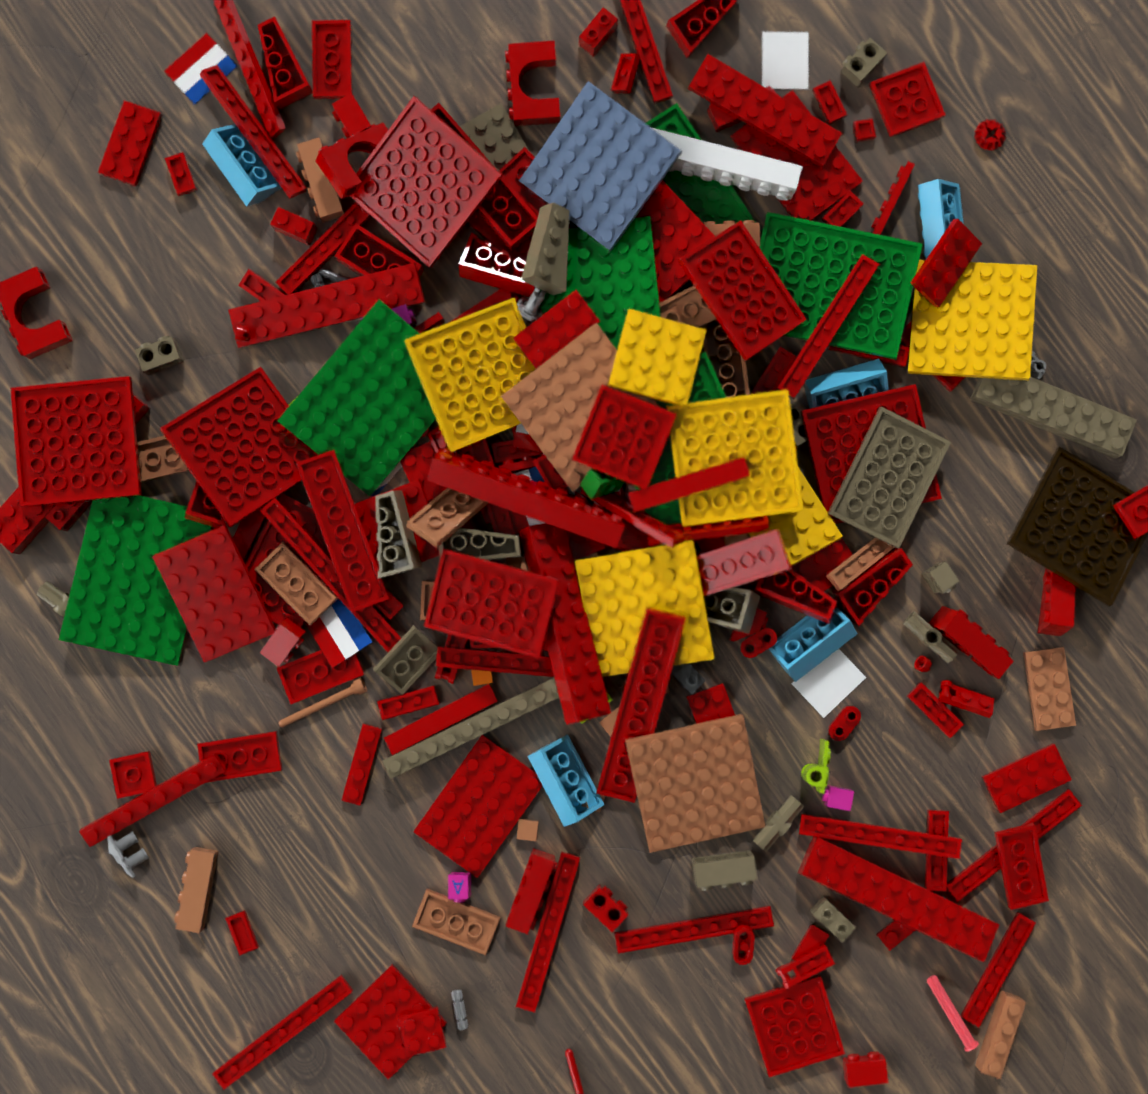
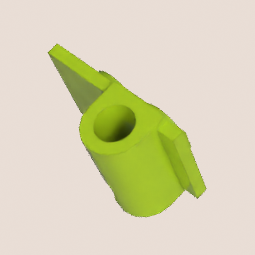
(821, 768)

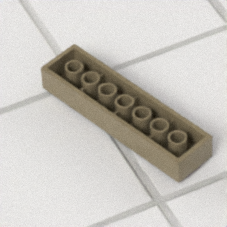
(1058, 413)

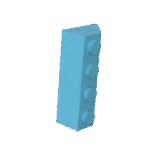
(240, 164)
(939, 206)
(847, 384)
(811, 643)
(565, 780)

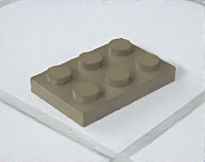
(407, 660)

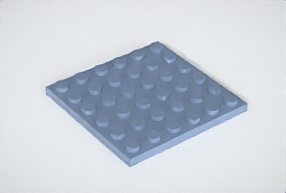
(600, 165)

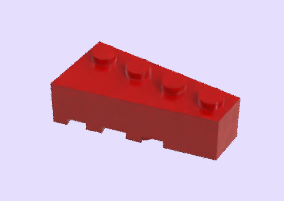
(284, 70)
(493, 267)
(798, 594)
(530, 891)

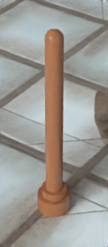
(357, 687)

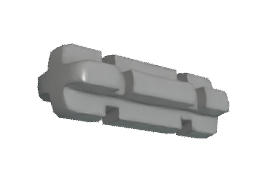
(459, 1009)

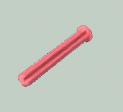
(952, 1013)

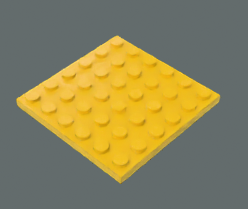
(979, 327)
(468, 369)
(733, 429)
(621, 587)

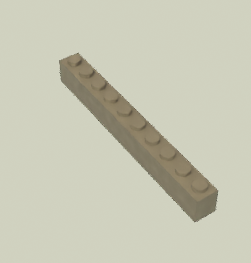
(471, 728)

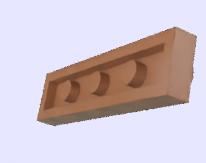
(858, 563)

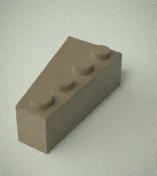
(548, 250)
(395, 541)
(483, 544)

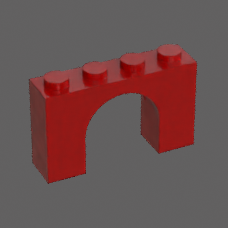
(522, 59)
(335, 163)
(13, 295)

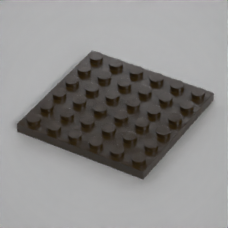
(1076, 529)

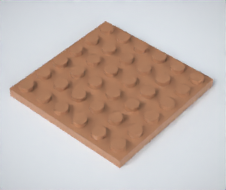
(560, 396)
(695, 783)

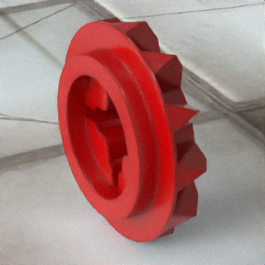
(990, 143)

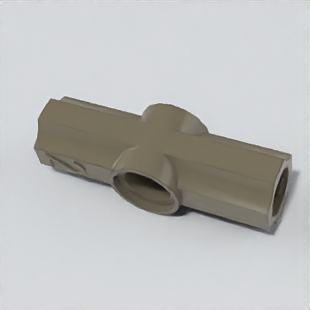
(54, 597)
(940, 645)
(778, 823)

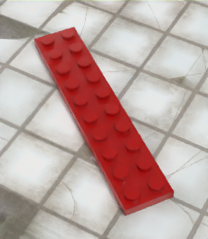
(327, 304)
(641, 698)

